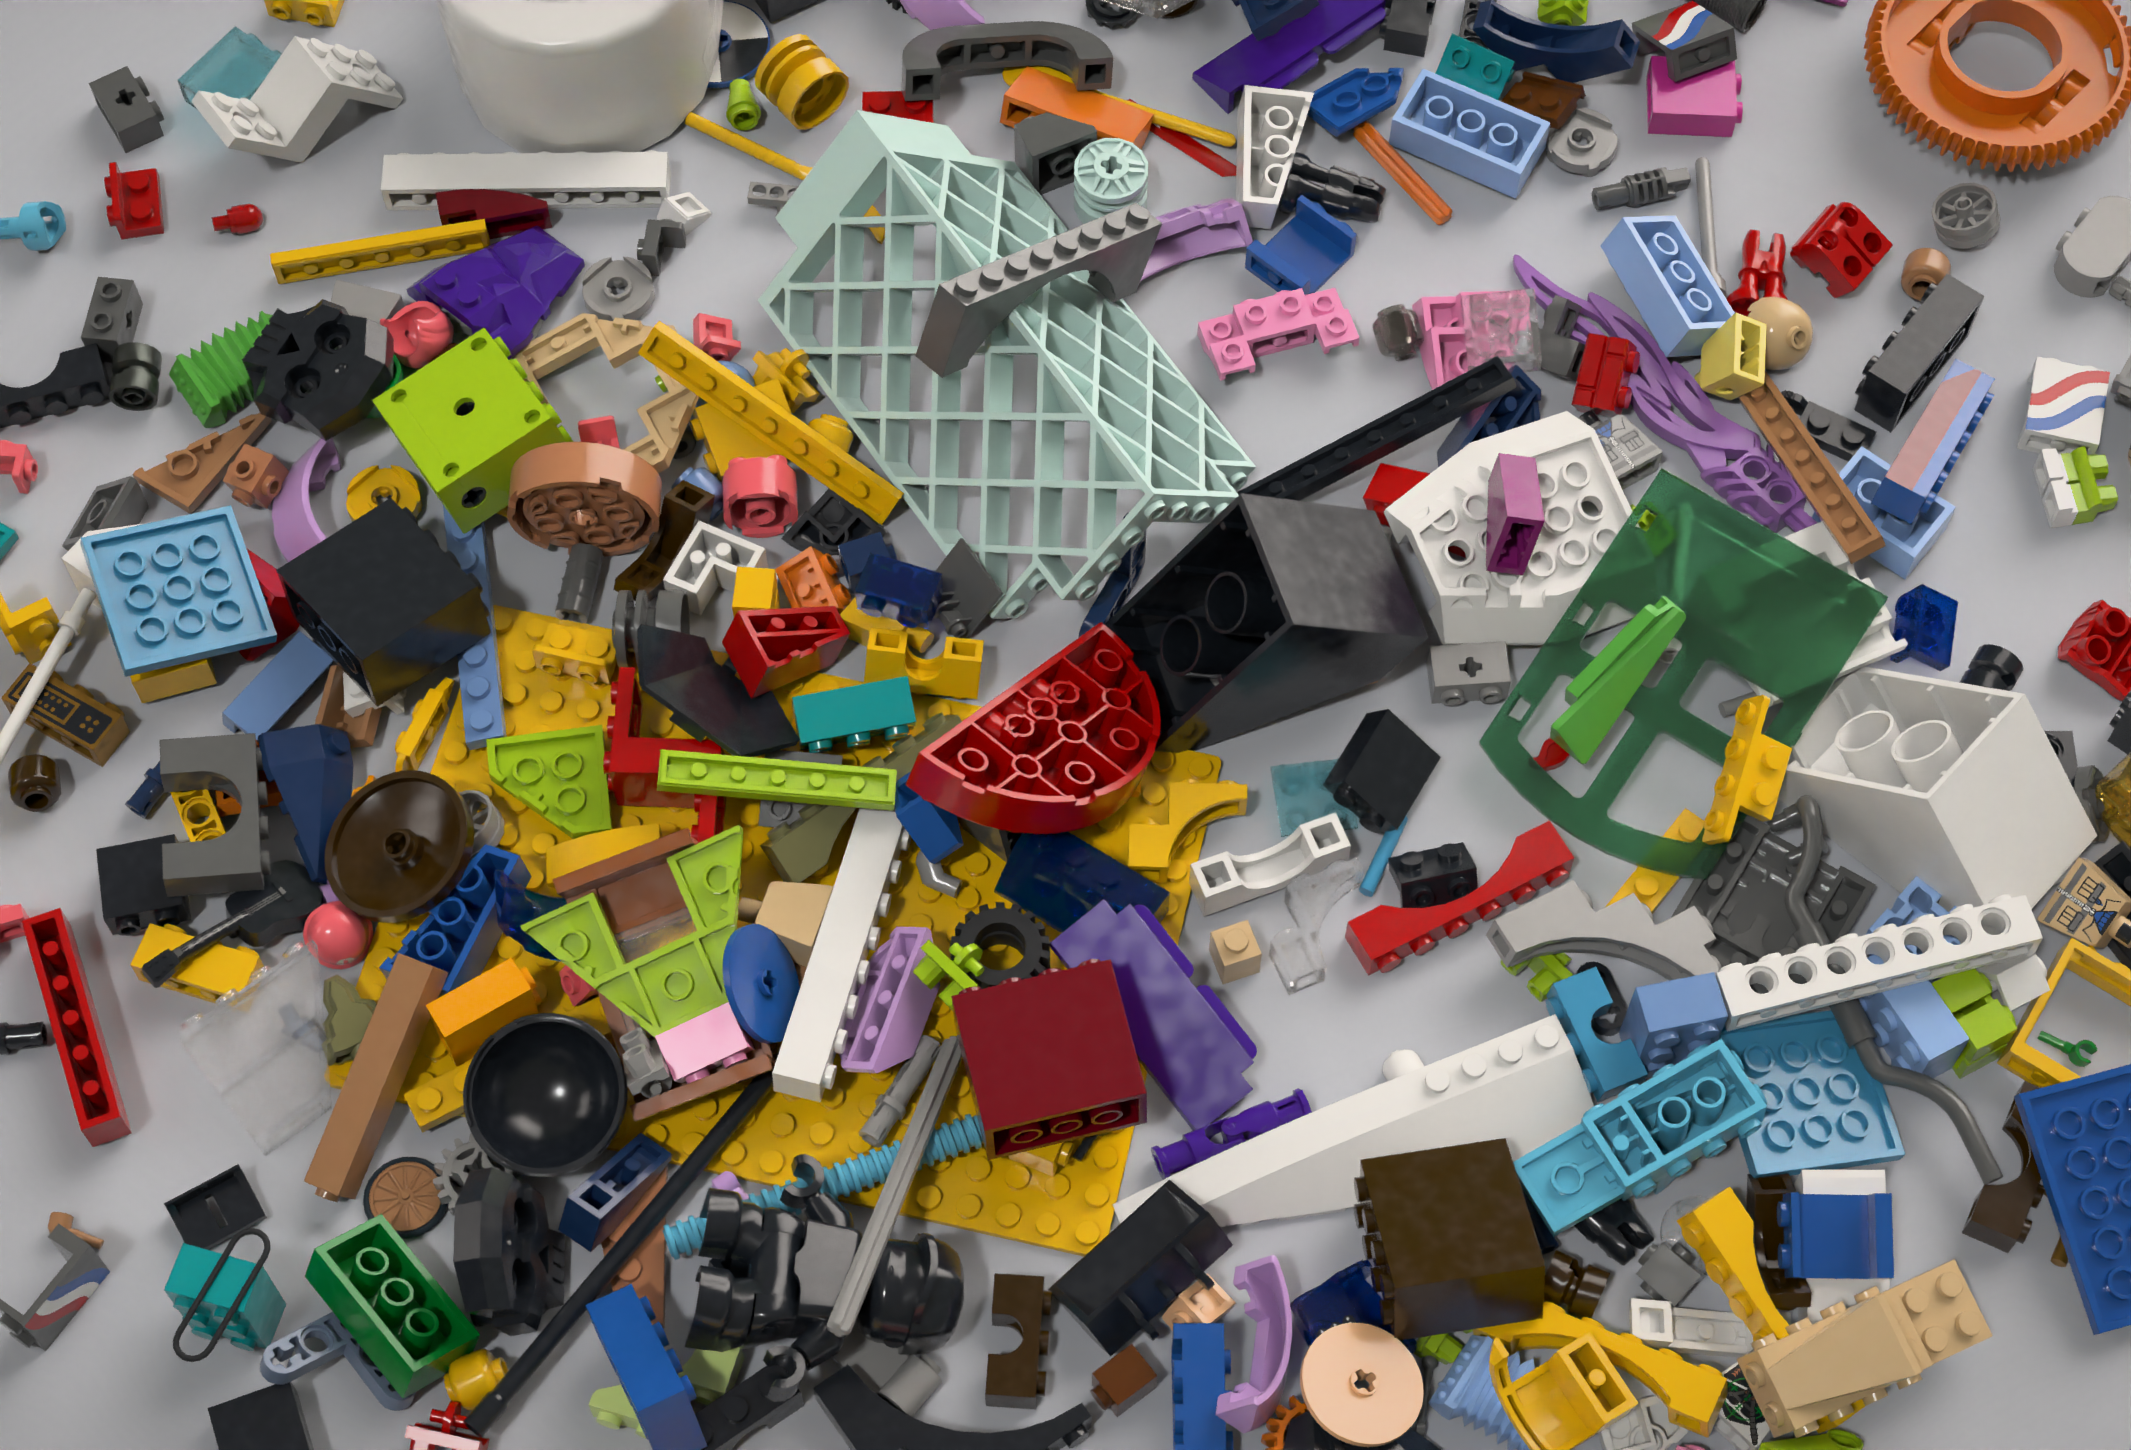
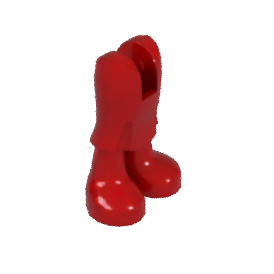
(1759, 271)

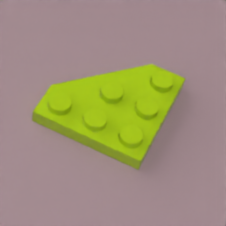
(556, 776)

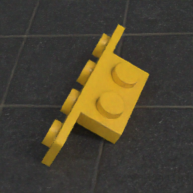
(1749, 774)

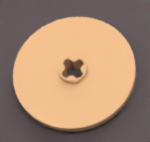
(1363, 1415)

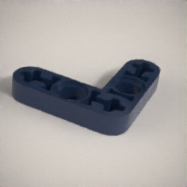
(1117, 587)

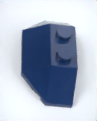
(1497, 416)

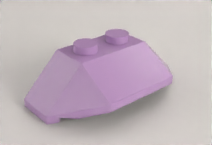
(890, 1005)

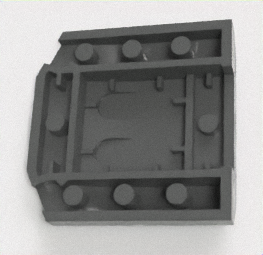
(1748, 893)

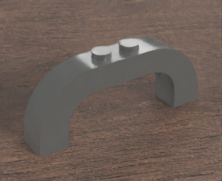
(1003, 45)

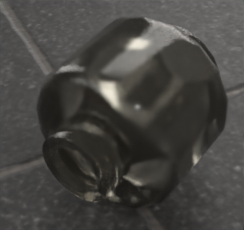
(1397, 332)

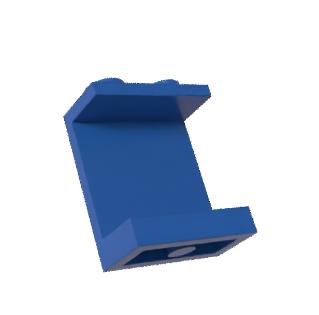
(1303, 251)
(1836, 1236)

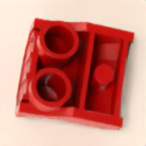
(2101, 647)

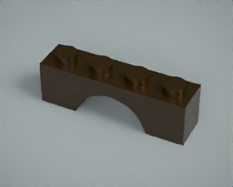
(2002, 1209)

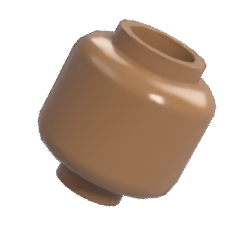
(1922, 269)

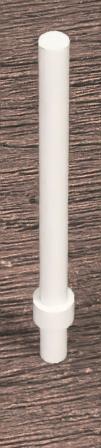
(69, 626)

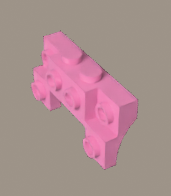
(1273, 326)

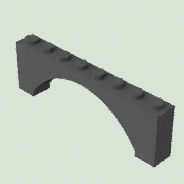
(975, 303)

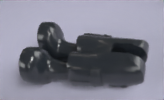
(1343, 193)
(1602, 1230)

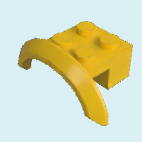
(1563, 1398)

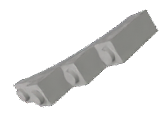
(1624, 930)

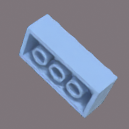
(1469, 133)
(1667, 282)

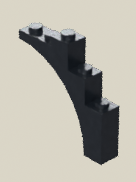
(873, 1424)

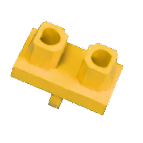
(791, 373)

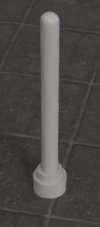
(1706, 220)

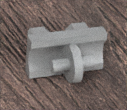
(644, 1065)

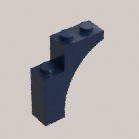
(1565, 50)

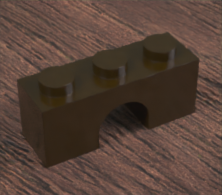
(1015, 1377)

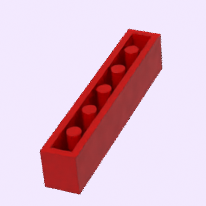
(76, 1027)

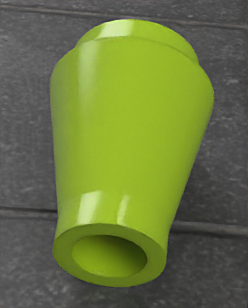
(742, 106)

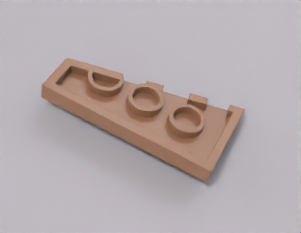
(647, 1265)

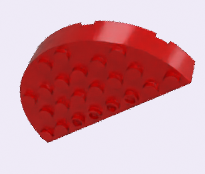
(1052, 746)

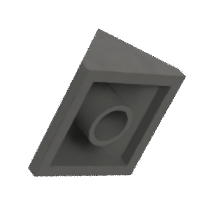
(110, 506)

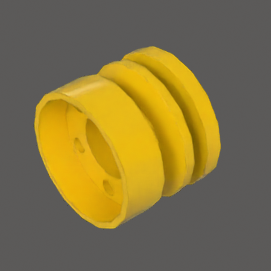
(801, 81)

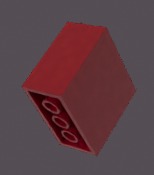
(1049, 1058)

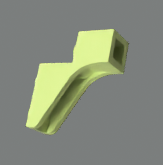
(708, 1371)

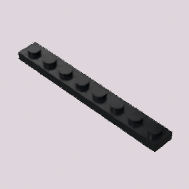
(1387, 433)

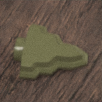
(346, 1019)

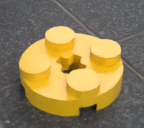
(386, 481)

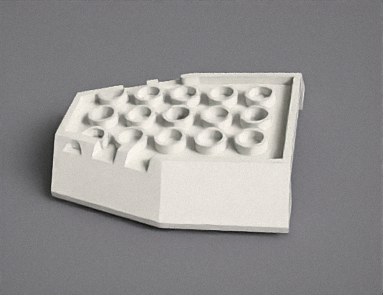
(1452, 511)

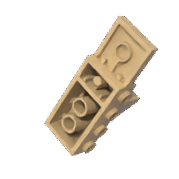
(1862, 1349)

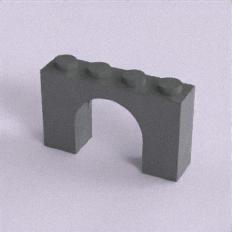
(235, 858)

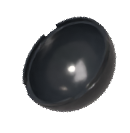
(545, 1095)

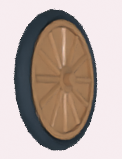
(405, 1196)

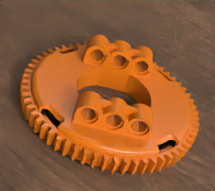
(2056, 119)

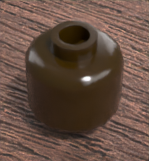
(34, 782)

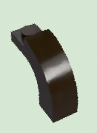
(678, 517)
(1761, 1205)

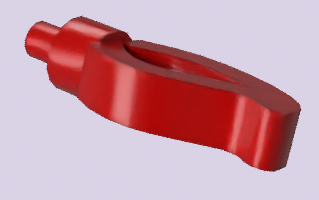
(1551, 755)

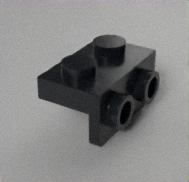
(1433, 875)

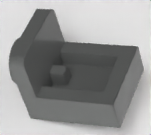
(657, 236)

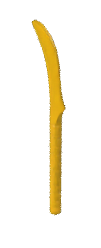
(766, 155)

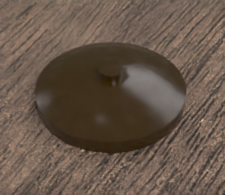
(399, 846)

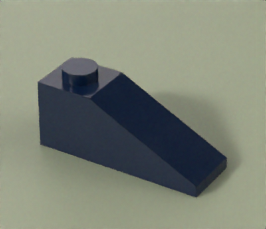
(612, 1192)

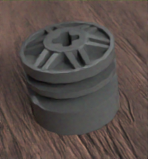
(669, 613)

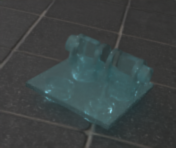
(1303, 797)

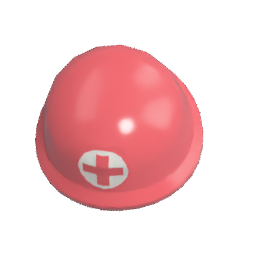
(339, 934)

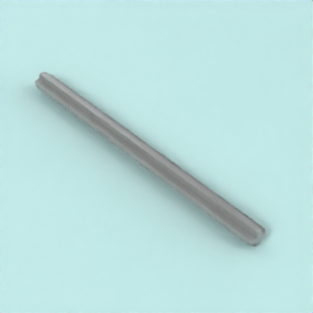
(895, 1189)

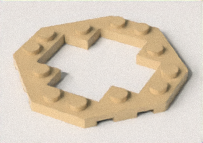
(621, 341)

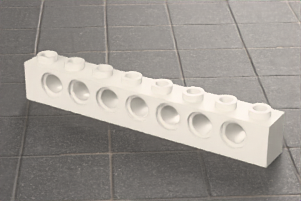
(2008, 915)

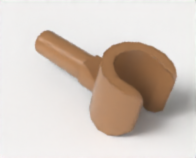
(66, 1221)

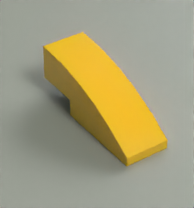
(596, 847)

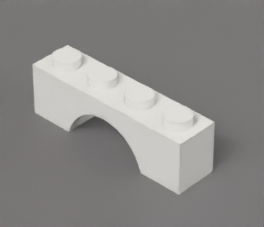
(1234, 879)

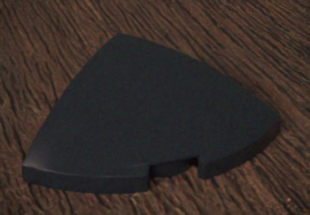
(829, 524)

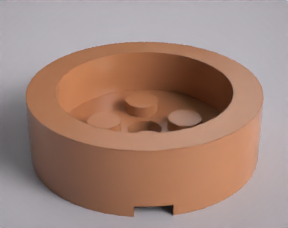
(584, 496)

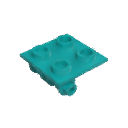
(1475, 67)

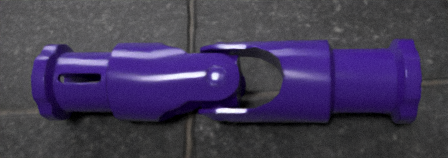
(1235, 1130)

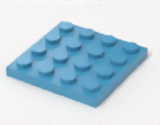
(178, 590)
(1818, 1098)

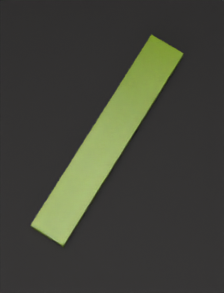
(776, 780)

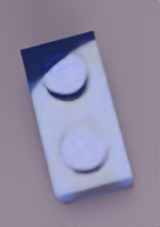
(899, 591)

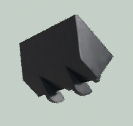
(1141, 1268)

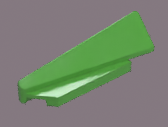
(1613, 678)

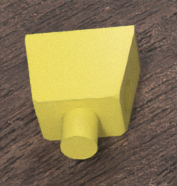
(1734, 358)

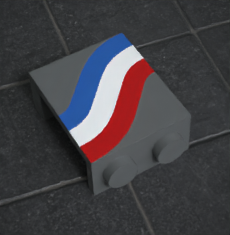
(1689, 36)
(61, 1297)

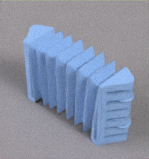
(1470, 1392)

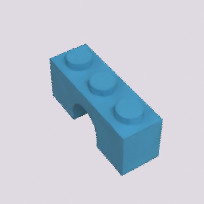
(1604, 1066)

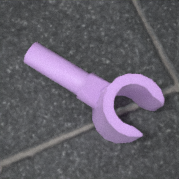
(728, 1181)

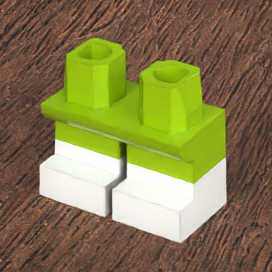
(2070, 486)

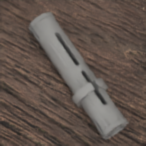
(892, 1103)

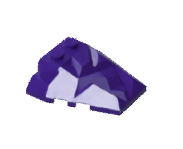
(503, 285)

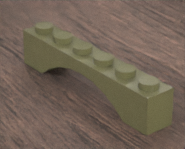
(807, 842)

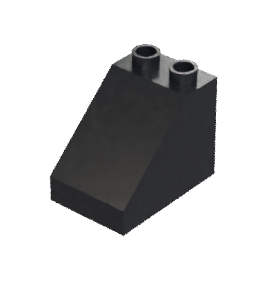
(1274, 606)

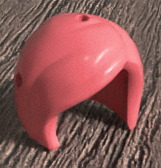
(419, 333)

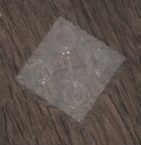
(1503, 327)

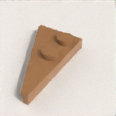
(195, 471)

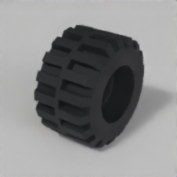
(1008, 928)

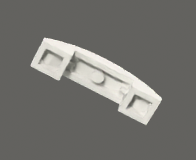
(1690, 1329)

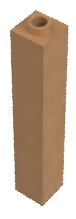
(375, 1079)

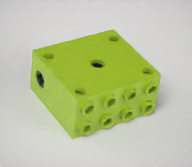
(469, 424)

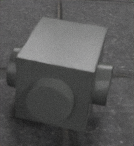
(1669, 1272)

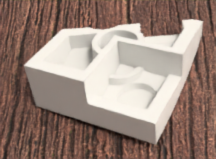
(1643, 1428)

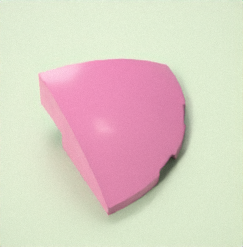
(1443, 337)

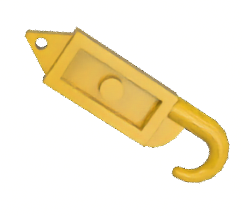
(426, 722)

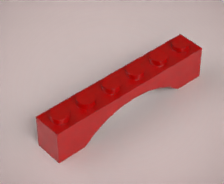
(1392, 933)

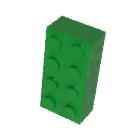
(391, 1305)

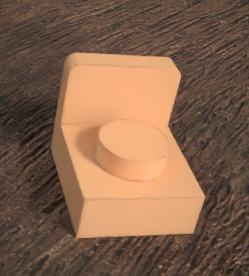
(1199, 1305)

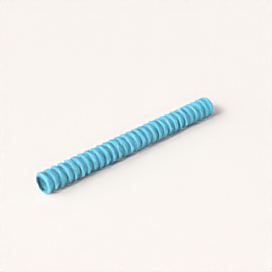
(842, 1178)

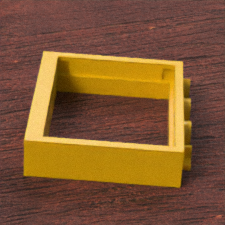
(2088, 964)

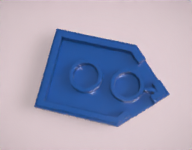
(1354, 98)

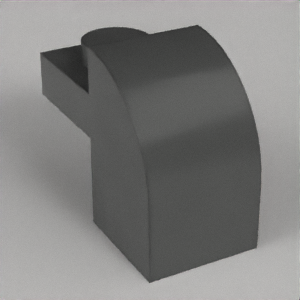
(1558, 351)

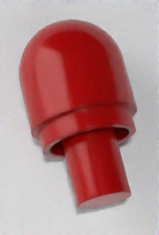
(239, 219)

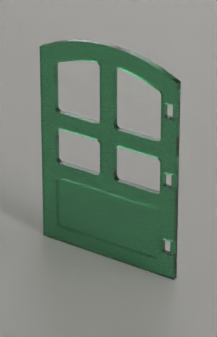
(1747, 605)

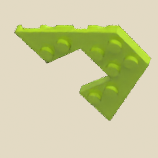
(677, 978)

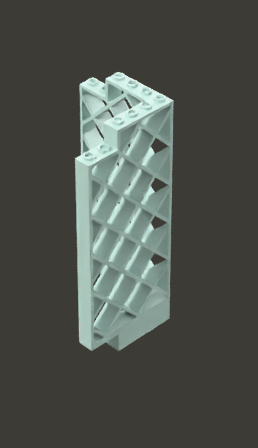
(1091, 354)

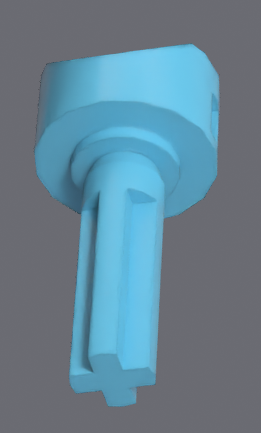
(31, 226)

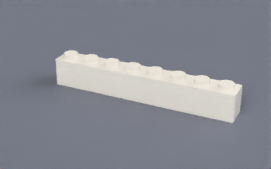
(561, 179)
(840, 955)

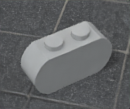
(2096, 249)

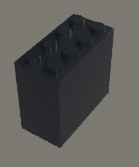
(385, 601)

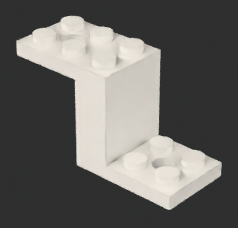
(297, 99)

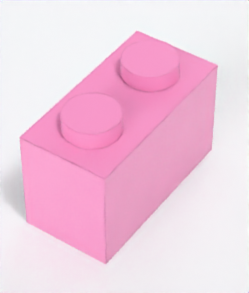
(704, 1044)

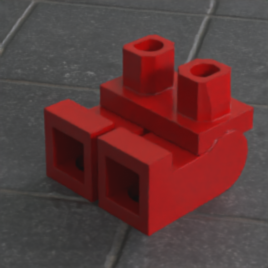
(1841, 247)

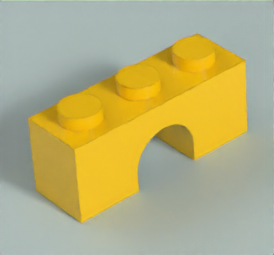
(949, 674)

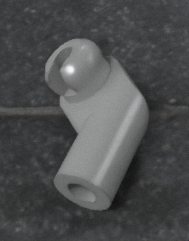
(935, 878)

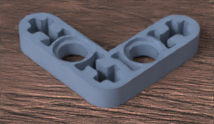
(338, 1343)

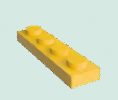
(1653, 886)

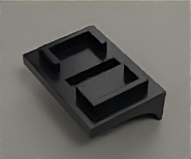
(234, 1200)

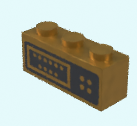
(72, 716)

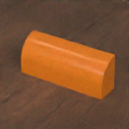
(1042, 93)

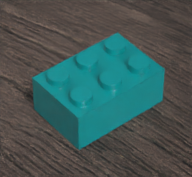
(854, 715)
(255, 1317)

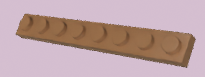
(1812, 471)

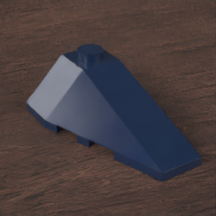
(315, 782)

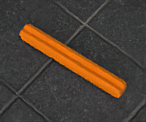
(1402, 173)

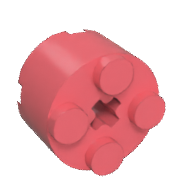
(760, 495)

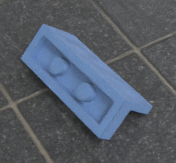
(277, 687)

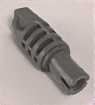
(1642, 188)

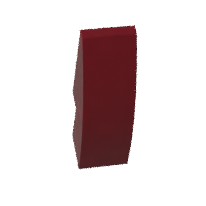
(503, 211)

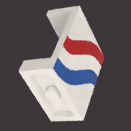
(2064, 407)

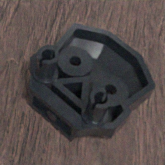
(301, 355)
(506, 1253)

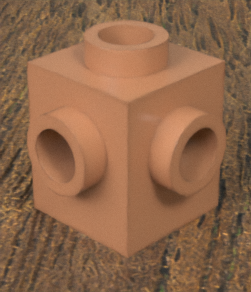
(255, 477)

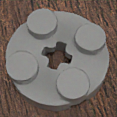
(1582, 158)
(607, 273)

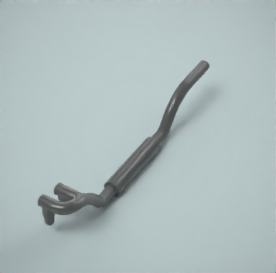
(1850, 1014)

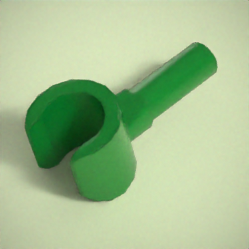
(2069, 1048)

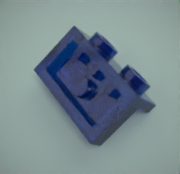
(1928, 626)

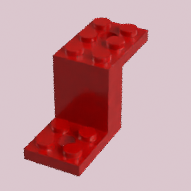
(635, 761)

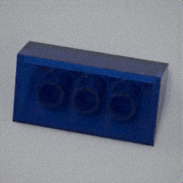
(1066, 877)

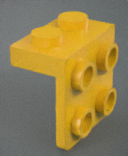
(29, 628)

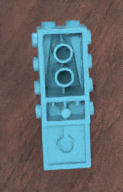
(1643, 1137)

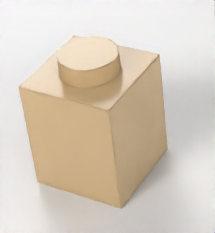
(1235, 952)

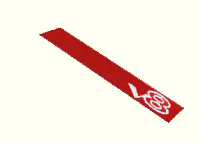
(1194, 150)

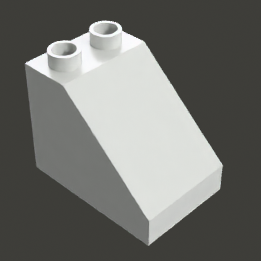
(1940, 787)

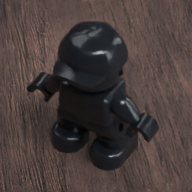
(792, 1272)

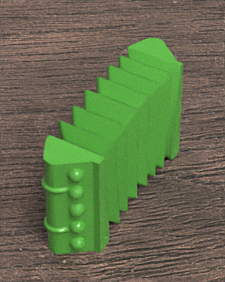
(216, 376)

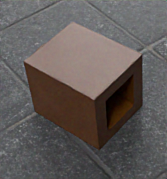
(1123, 1381)

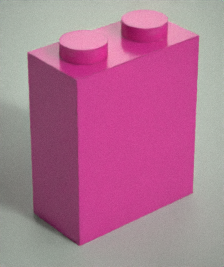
(1694, 105)

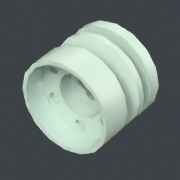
(1108, 178)

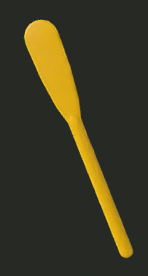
(1160, 118)

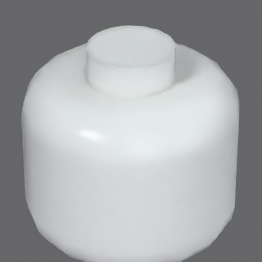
(1401, 1063)

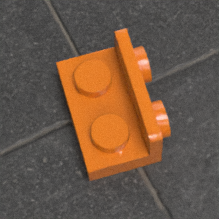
(812, 581)

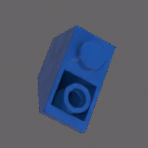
(930, 826)

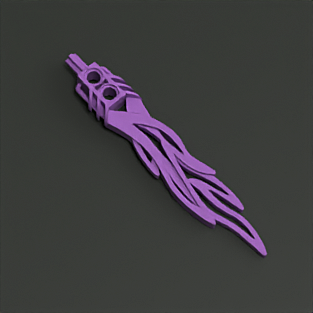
(1715, 435)

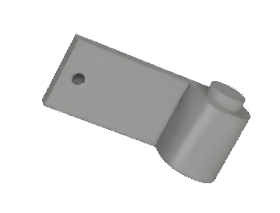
(894, 1377)

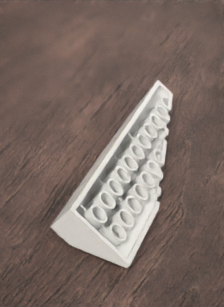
(1507, 1088)

